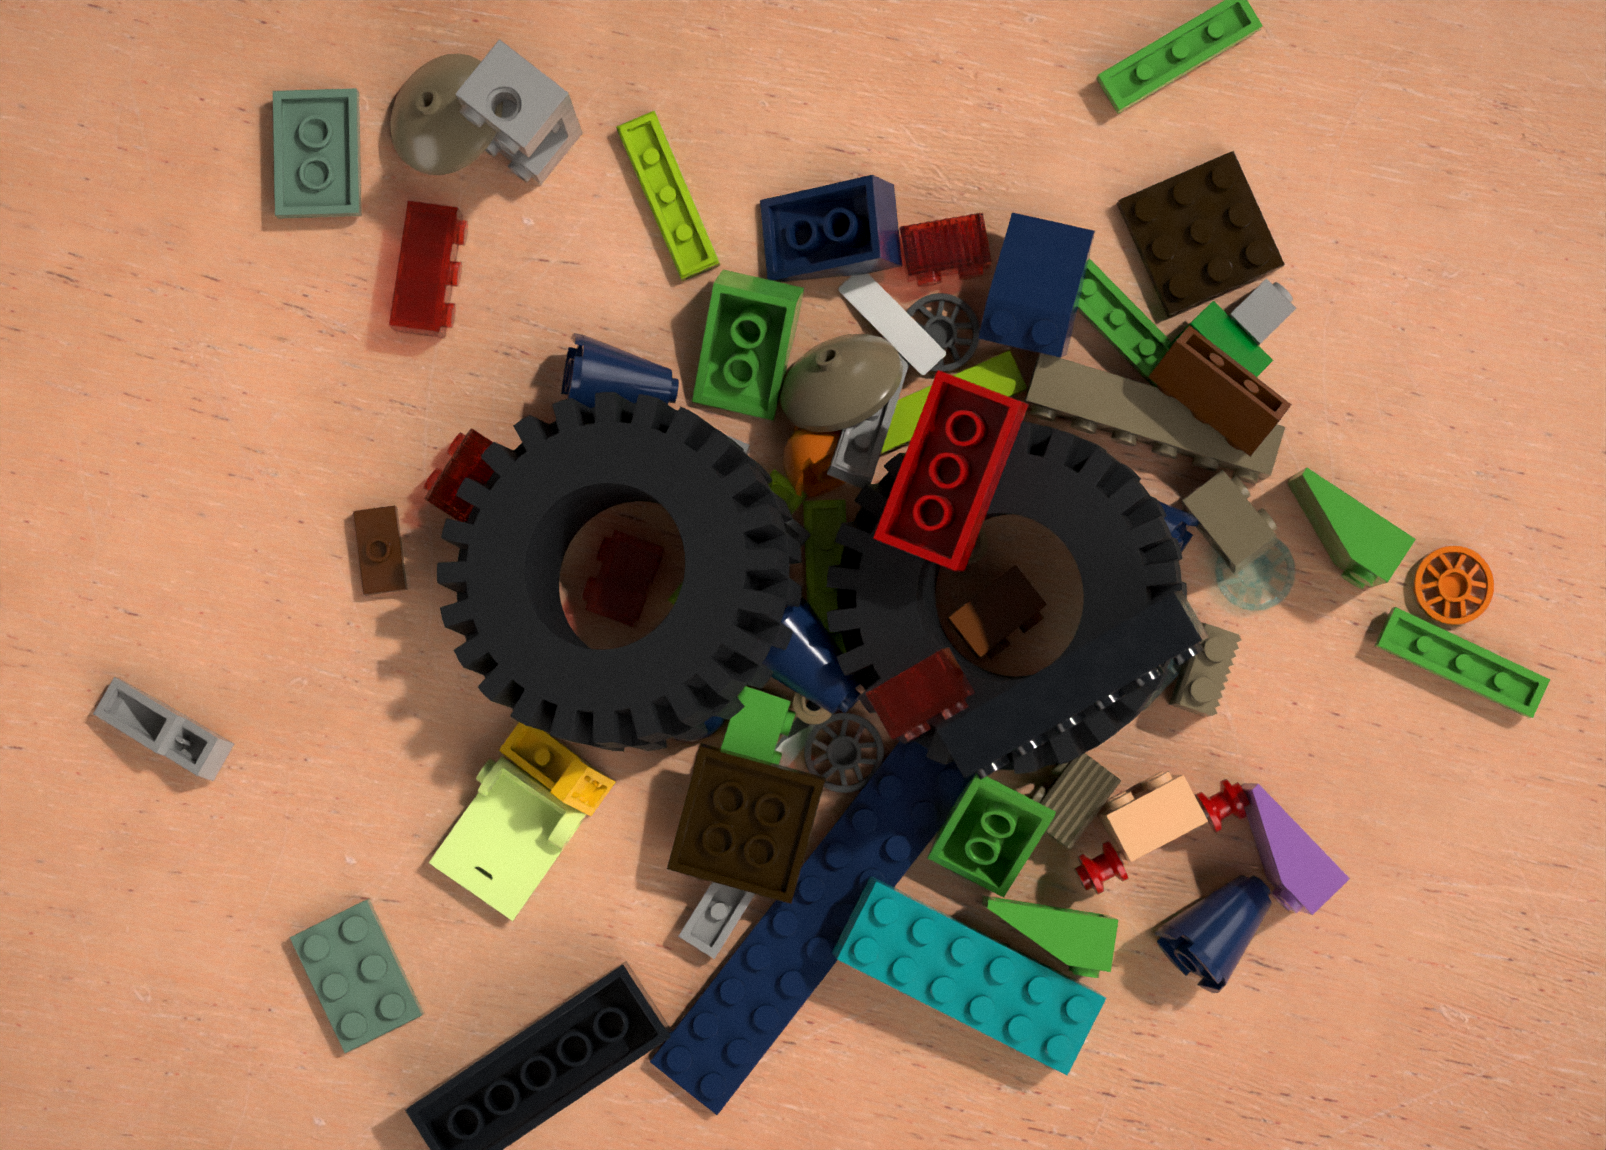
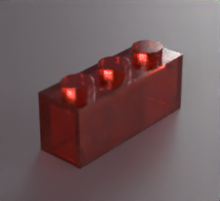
(428, 269)

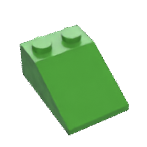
(747, 344)
(1352, 534)
(990, 834)
(1074, 936)

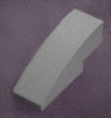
(163, 729)

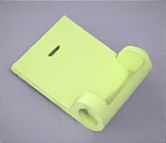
(511, 833)

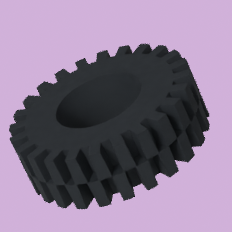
(1076, 493)
(514, 558)

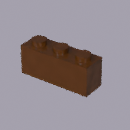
(1219, 391)

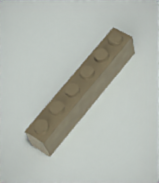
(1140, 414)

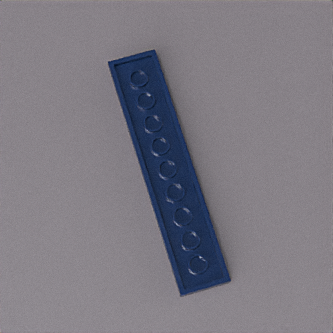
(794, 942)

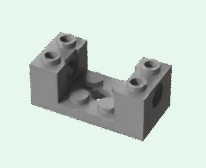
(536, 115)

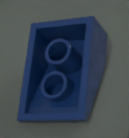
(831, 231)
(1037, 285)

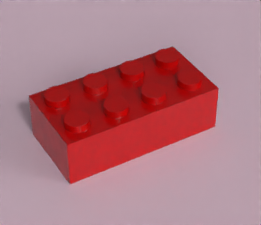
(950, 471)

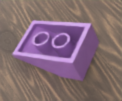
(1291, 859)

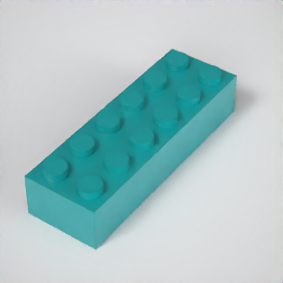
(968, 975)

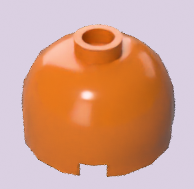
(808, 460)

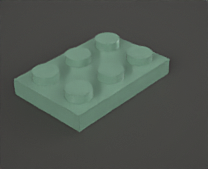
(317, 153)
(357, 975)

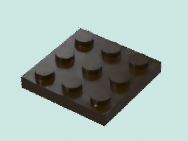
(1200, 233)
(746, 823)

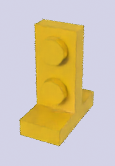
(557, 768)

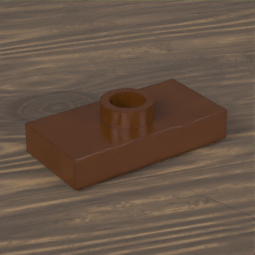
(380, 550)

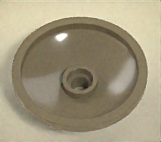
(427, 119)
(841, 382)

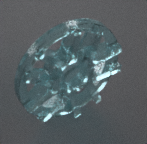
(1257, 576)

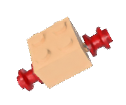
(1153, 818)

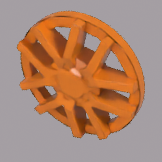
(1454, 585)

